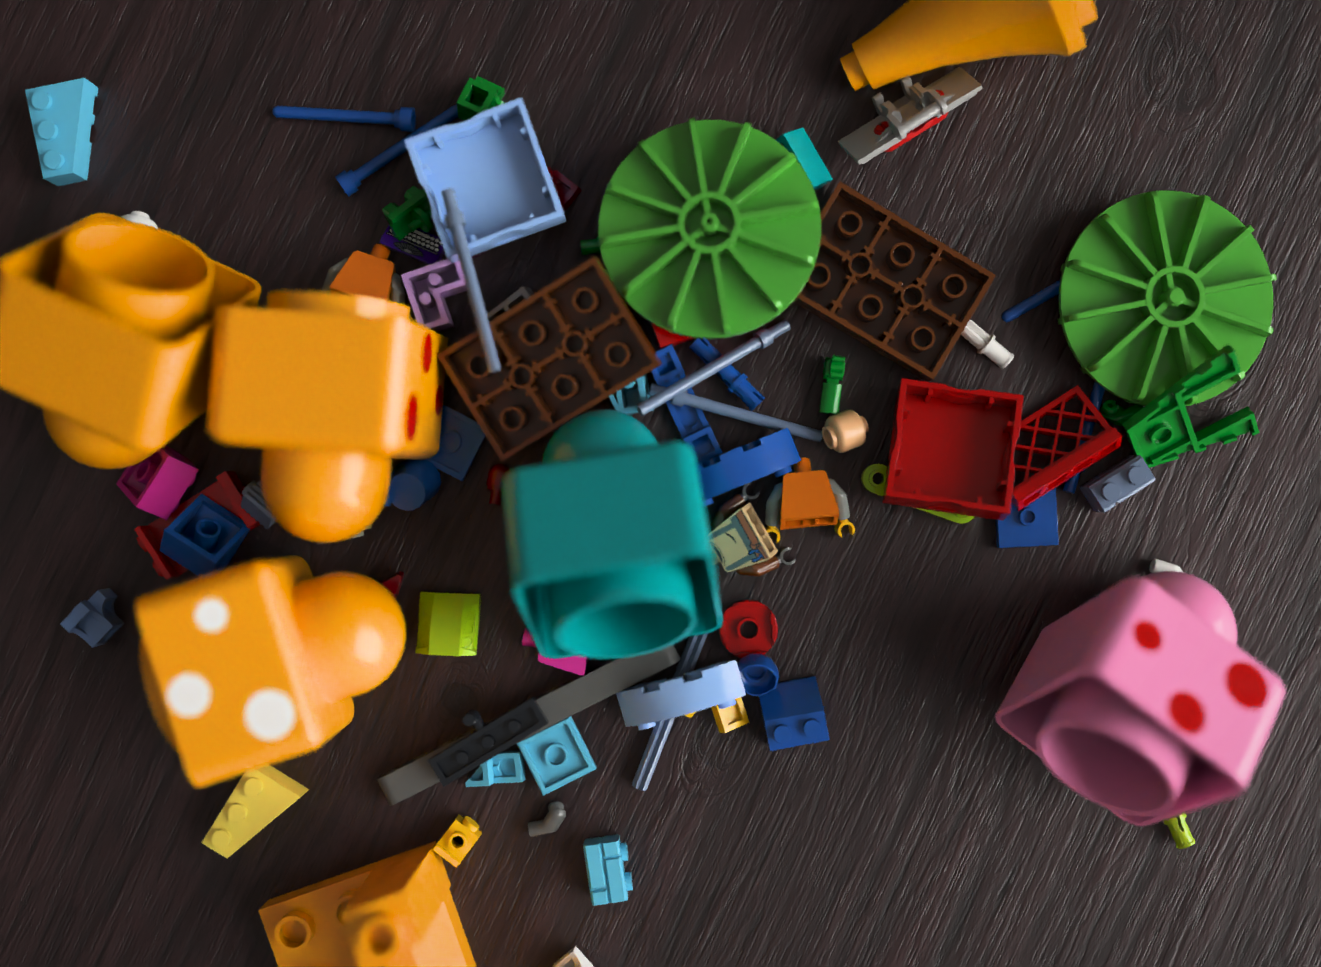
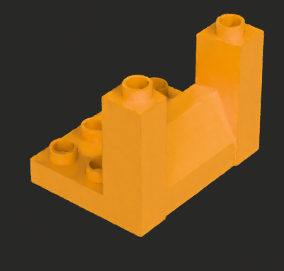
(371, 917)

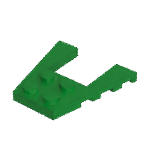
(1164, 427)

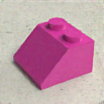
(158, 481)

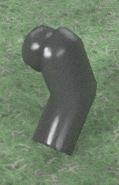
(551, 821)

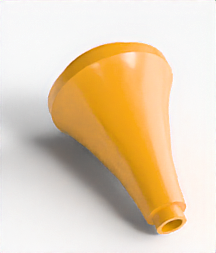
(952, 32)

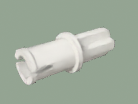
(987, 345)

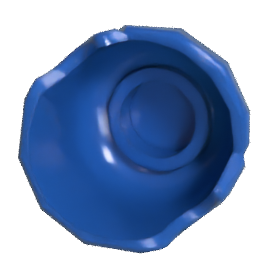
(758, 674)

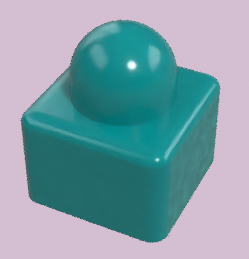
(610, 541)

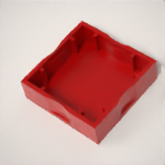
(953, 449)

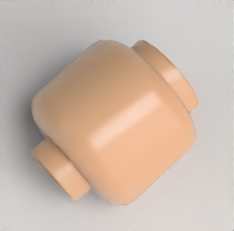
(845, 431)

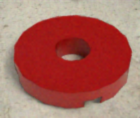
(748, 611)

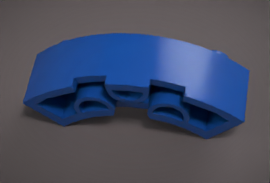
(747, 463)

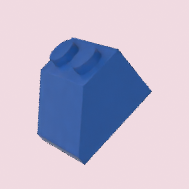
(204, 537)
(794, 714)

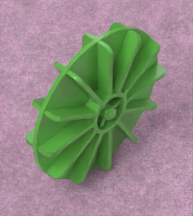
(709, 228)
(1162, 291)

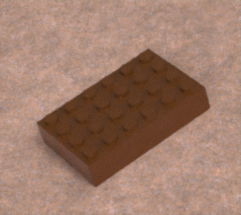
(891, 284)
(555, 359)

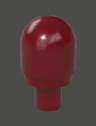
(494, 482)

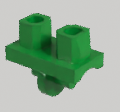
(410, 215)

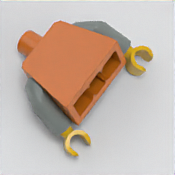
(366, 276)
(807, 500)

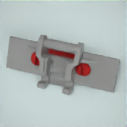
(909, 115)

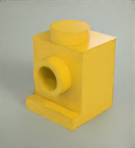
(450, 849)

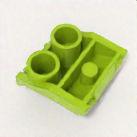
(448, 624)

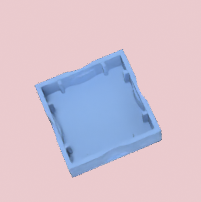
(494, 176)

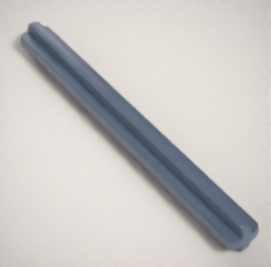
(662, 728)

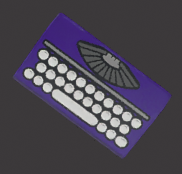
(416, 245)

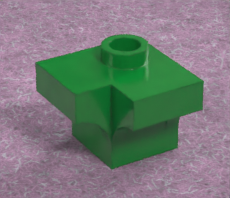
(477, 97)

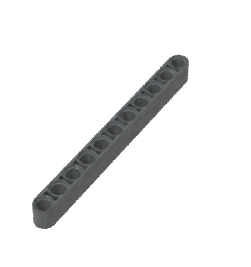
(556, 705)

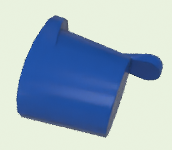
(413, 484)

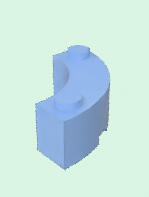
(675, 697)

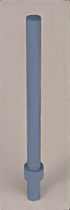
(455, 223)
(760, 339)
(740, 414)

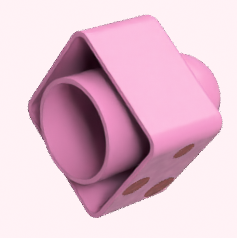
(1145, 699)

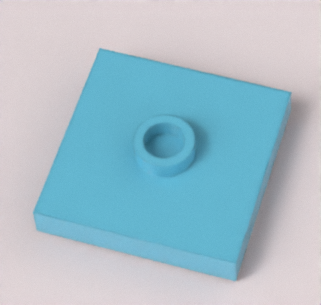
(557, 755)

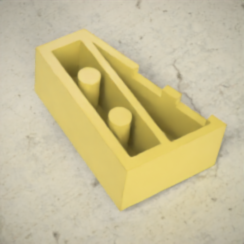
(251, 807)

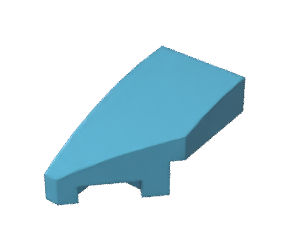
(502, 768)

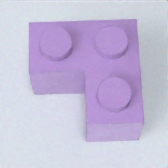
(428, 289)

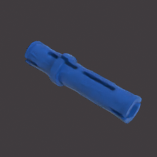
(733, 379)

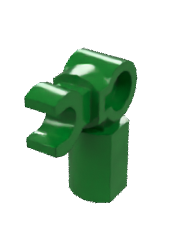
(831, 390)

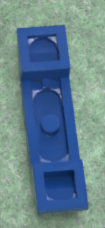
(689, 420)

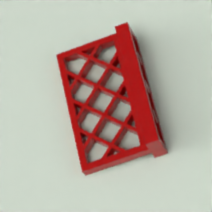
(1070, 462)

